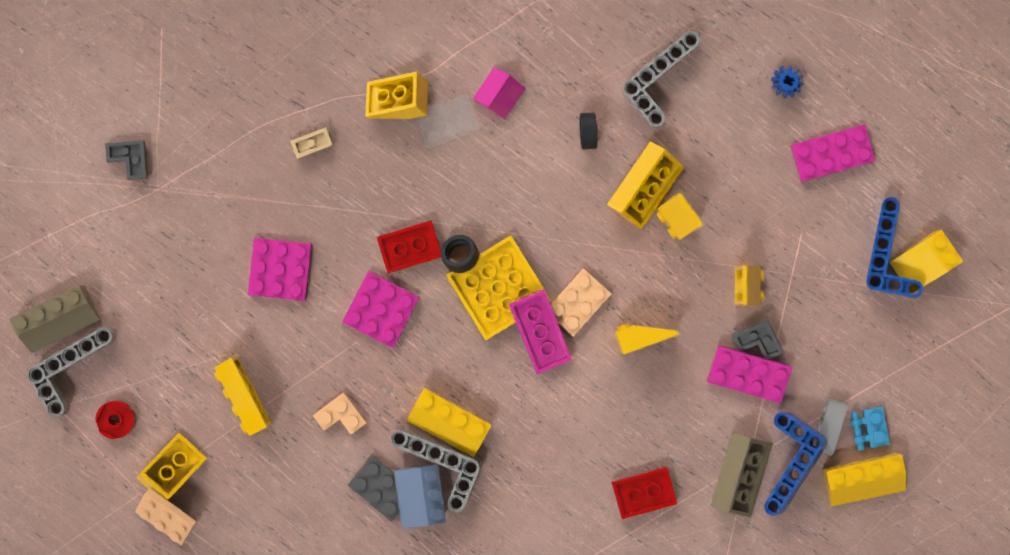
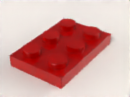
(409, 247)
(644, 492)

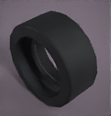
(588, 130)
(453, 242)

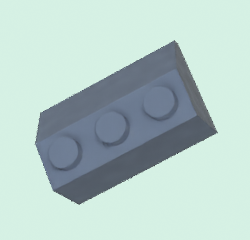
(419, 496)

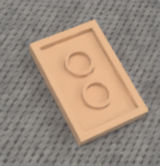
(579, 302)
(165, 516)

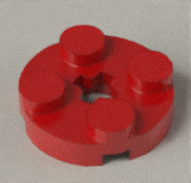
(104, 420)

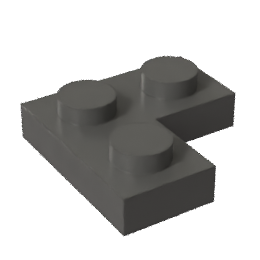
(133, 154)
(761, 335)

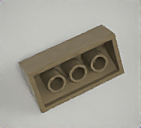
(55, 318)
(741, 475)

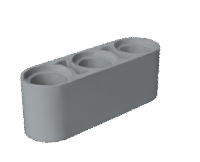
(831, 424)

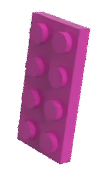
(832, 153)
(540, 331)
(749, 374)

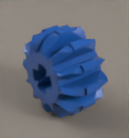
(785, 88)

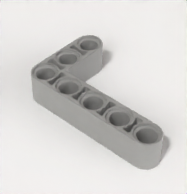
(655, 74)
(64, 364)
(442, 460)

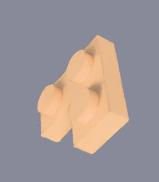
(341, 409)

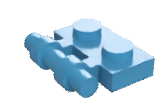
(875, 428)

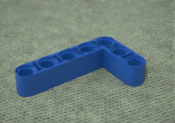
(885, 253)
(797, 462)

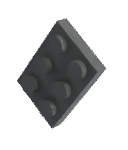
(378, 487)

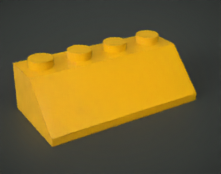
(646, 185)
(242, 395)
(449, 422)
(865, 479)

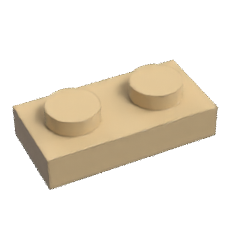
(311, 143)

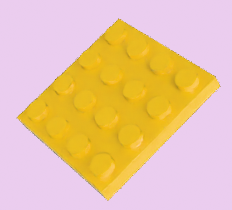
(494, 282)

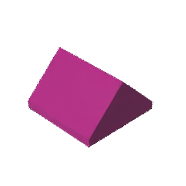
(499, 93)

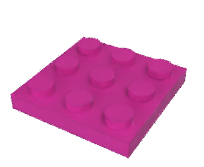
(279, 269)
(380, 309)

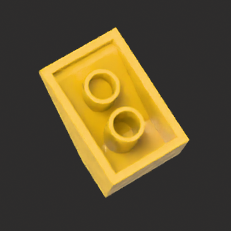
(397, 97)
(678, 217)
(926, 260)
(748, 285)
(636, 337)
(171, 467)

